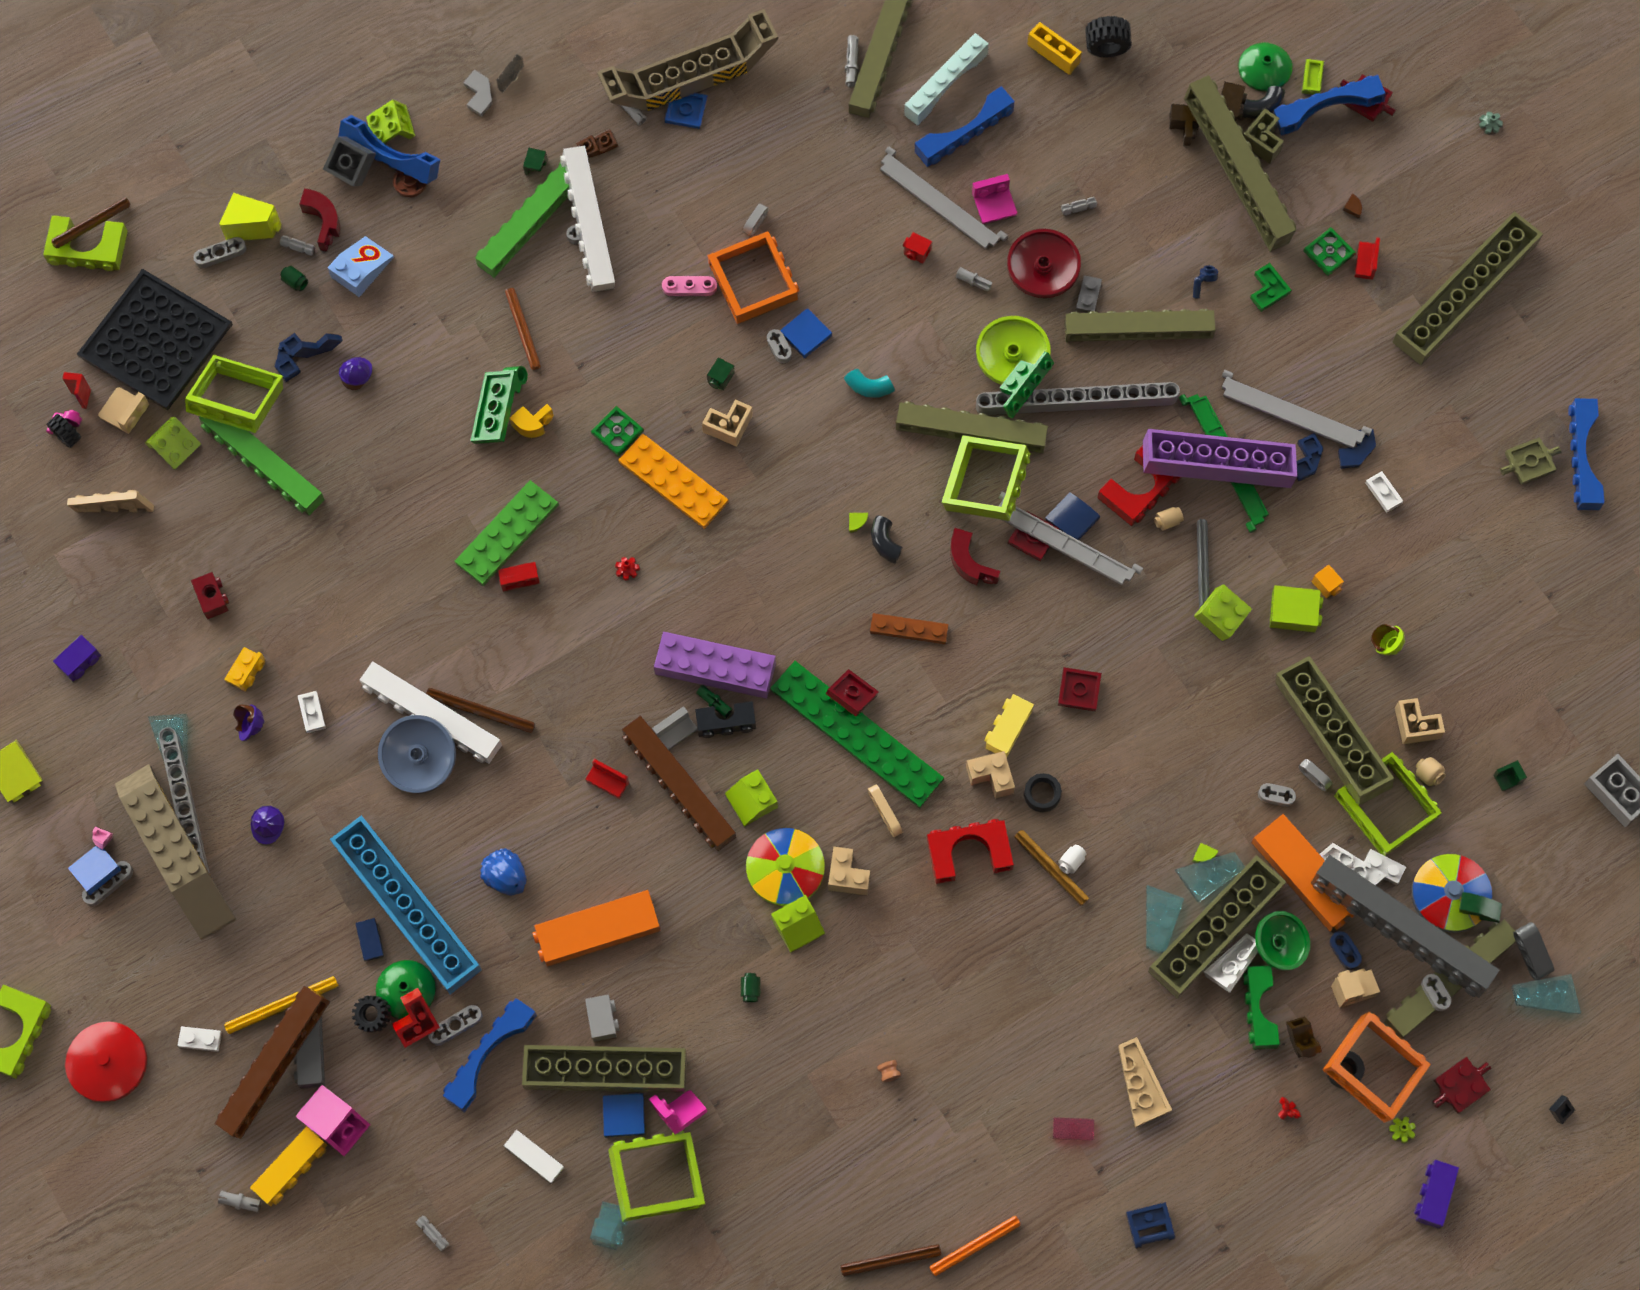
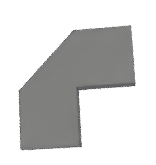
(482, 99)

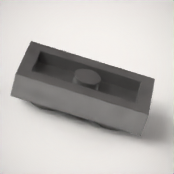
(1088, 294)

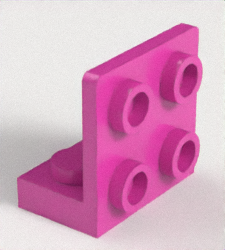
(993, 199)
(679, 1112)

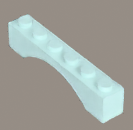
(928, 95)

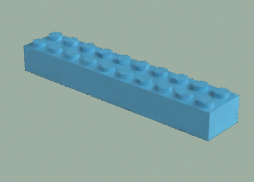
(406, 904)

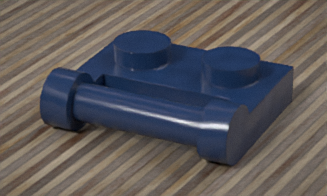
(1149, 1218)

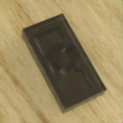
(510, 73)

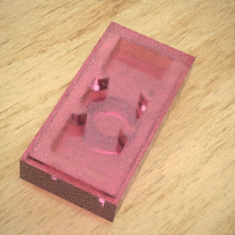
(1073, 1128)

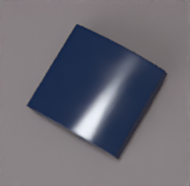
(1073, 516)

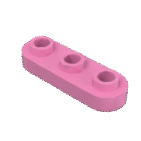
(697, 289)

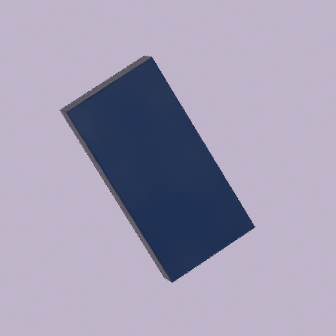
(369, 939)

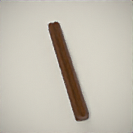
(90, 223)
(890, 1260)

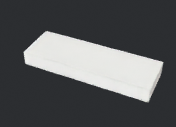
(534, 1156)

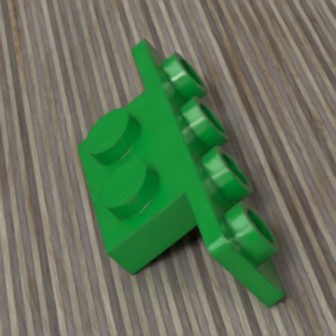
(1024, 381)

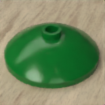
(1262, 74)
(1291, 938)
(409, 973)

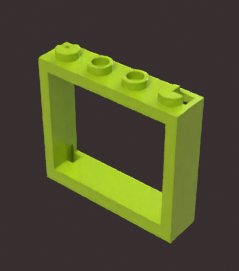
(227, 414)
(959, 468)
(1366, 825)
(659, 1209)

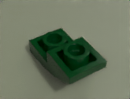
(1480, 906)

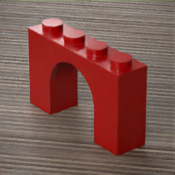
(1133, 506)
(990, 834)

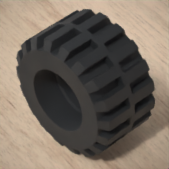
(1108, 36)

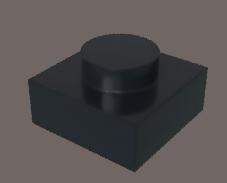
(1562, 1109)

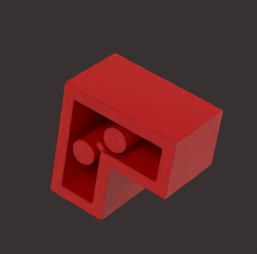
(419, 1021)

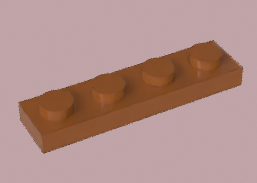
(909, 628)

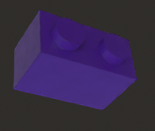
(77, 658)

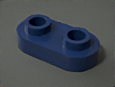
(1348, 949)

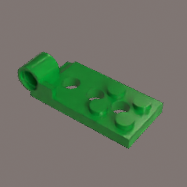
(510, 381)

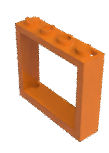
(741, 315)
(1360, 1091)

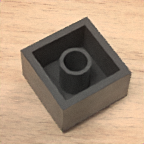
(349, 161)

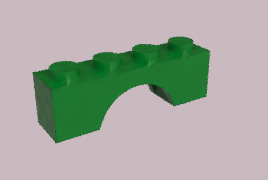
(1263, 1032)

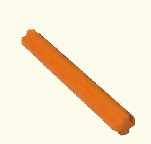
(975, 1245)

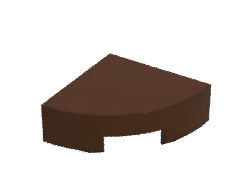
(1353, 206)

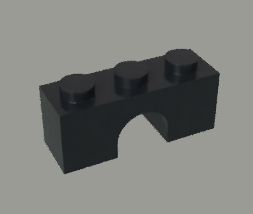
(710, 724)

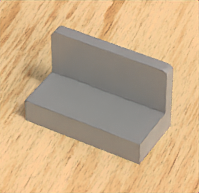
(675, 728)

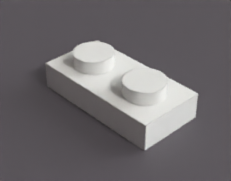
(1384, 492)
(311, 712)
(1388, 866)
(199, 1039)

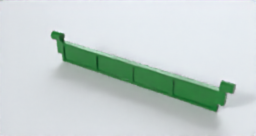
(1211, 426)

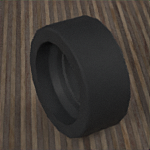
(1039, 807)

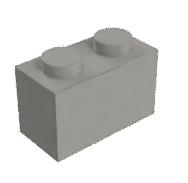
(601, 1018)

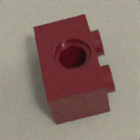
(203, 587)

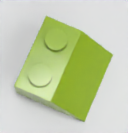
(751, 798)
(797, 923)

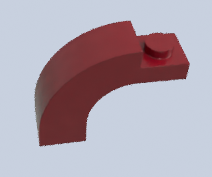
(319, 205)
(965, 565)

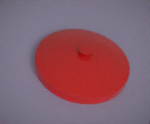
(106, 1062)

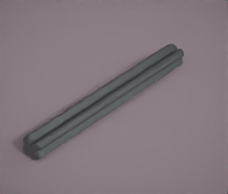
(1203, 562)

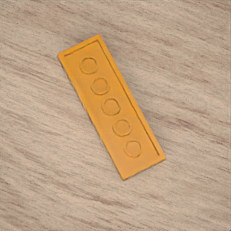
(673, 481)

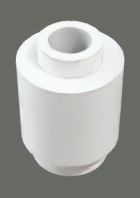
(1072, 859)

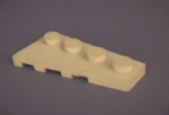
(112, 502)
(1142, 1085)

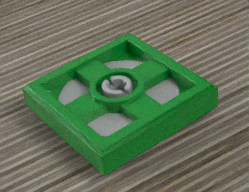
(1329, 251)
(617, 431)

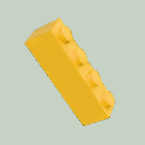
(289, 1166)

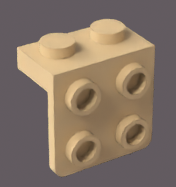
(124, 409)

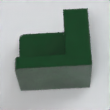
(534, 160)
(1510, 775)

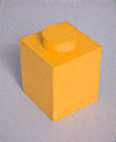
(1328, 582)

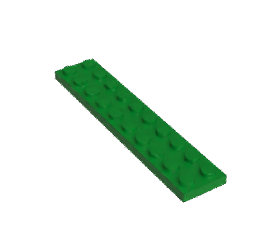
(858, 735)

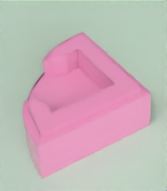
(101, 837)

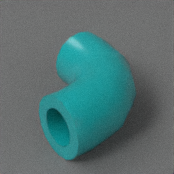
(869, 387)

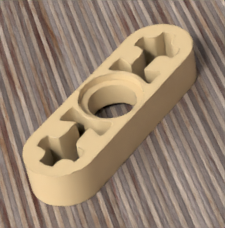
(885, 810)

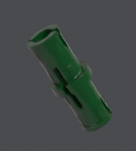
(714, 701)

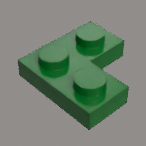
(1273, 287)

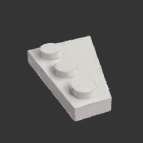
(1354, 863)
(1232, 963)

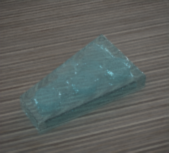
(179, 723)
(1209, 875)
(1161, 917)
(1548, 994)

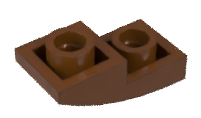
(600, 144)

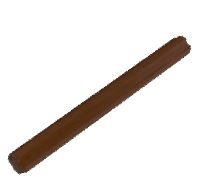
(481, 710)

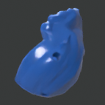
(504, 872)

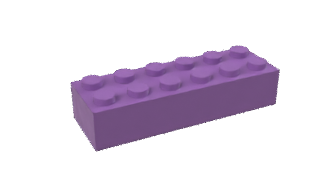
(715, 665)

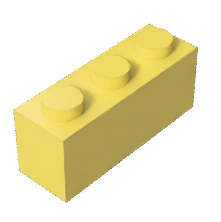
(1008, 725)

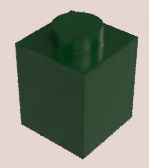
(720, 374)

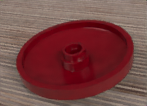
(1043, 263)

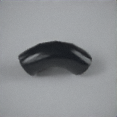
(1271, 101)
(882, 541)

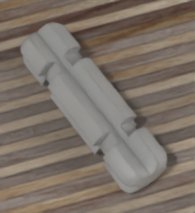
(1078, 206)
(297, 245)
(432, 1233)

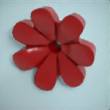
(627, 568)
(1288, 1109)

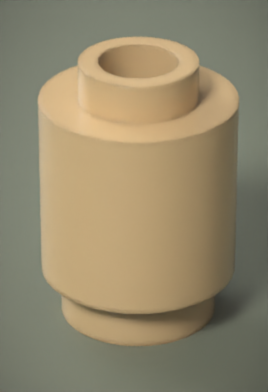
(1168, 518)

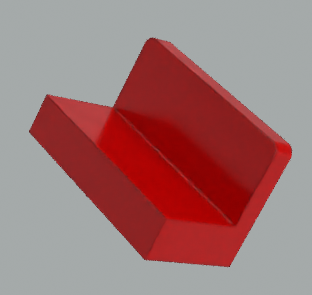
(1367, 259)
(78, 386)
(518, 576)
(607, 779)

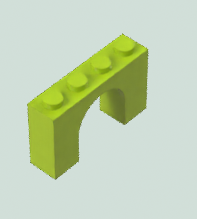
(105, 255)
(33, 1013)

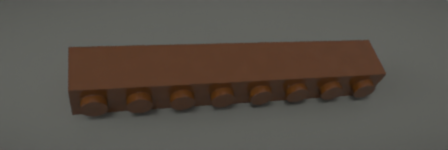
(678, 783)
(272, 1062)

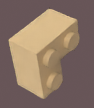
(730, 426)
(1416, 727)
(992, 769)
(845, 878)
(1354, 987)

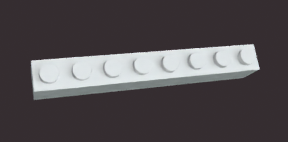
(588, 219)
(415, 702)

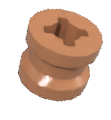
(889, 1071)

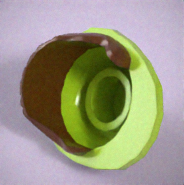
(1388, 639)

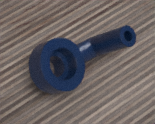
(1207, 274)

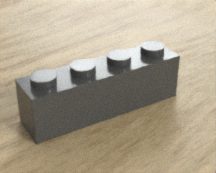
(310, 1060)

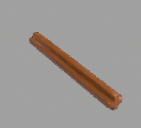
(522, 329)

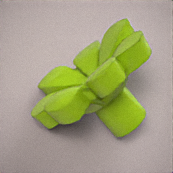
(1402, 1133)

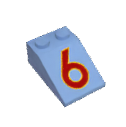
(359, 265)

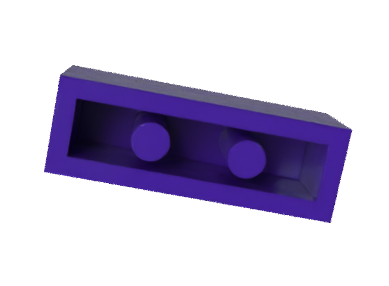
(1436, 1193)

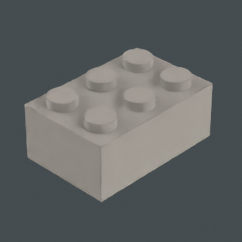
(1617, 789)

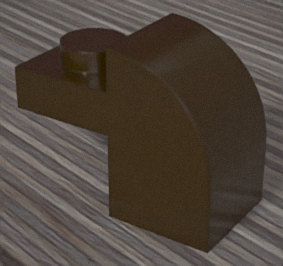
(1182, 118)
(1302, 1038)

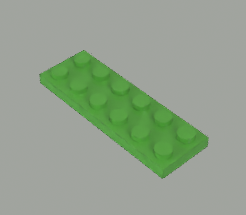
(506, 533)

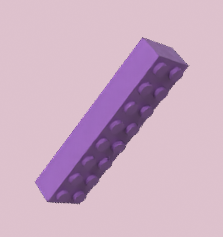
(1219, 458)

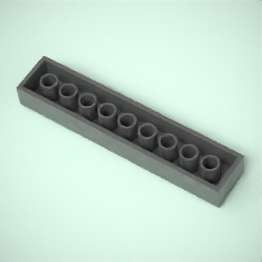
(1404, 926)

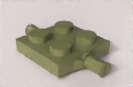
(1530, 461)

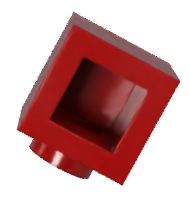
(917, 247)

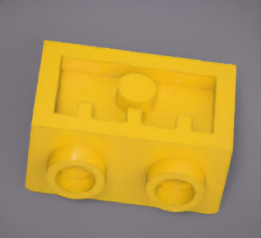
(245, 668)

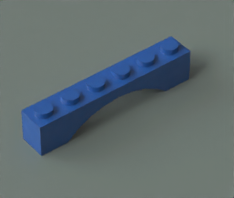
(1364, 93)
(935, 146)
(420, 166)
(1589, 490)
(514, 1021)

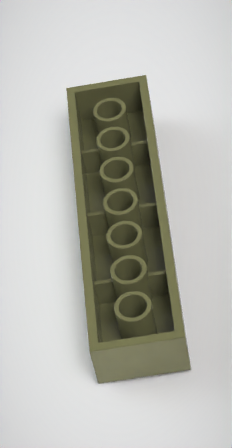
(1334, 730)
(1216, 927)
(604, 1068)

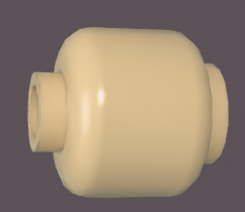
(1430, 771)

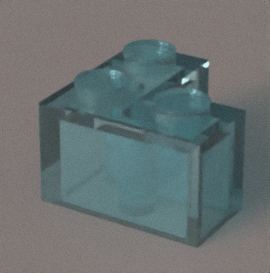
(608, 1227)

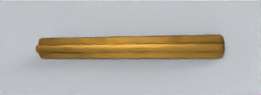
(1051, 867)

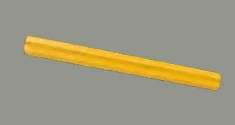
(276, 1007)

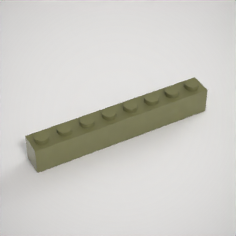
(878, 57)
(1139, 325)
(961, 423)
(1418, 1008)

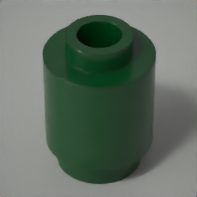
(294, 278)
(750, 987)

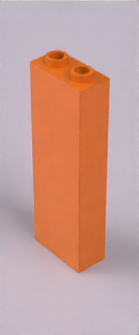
(1297, 864)
(596, 928)

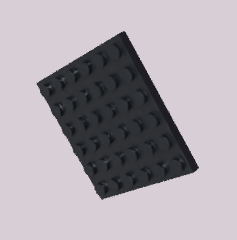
(155, 339)

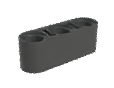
(1533, 951)

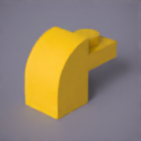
(530, 425)

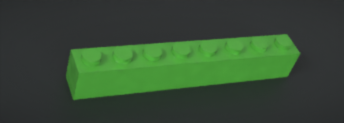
(523, 223)
(266, 465)

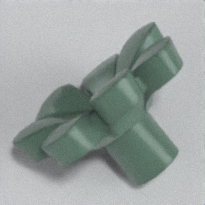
(1490, 122)

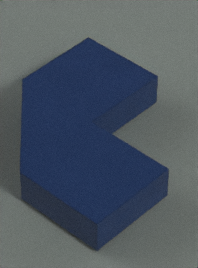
(309, 349)
(284, 364)
(1312, 451)
(1355, 457)

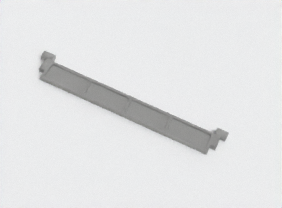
(939, 202)
(1292, 413)
(1070, 546)

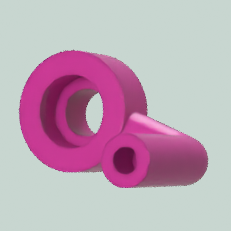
(71, 416)

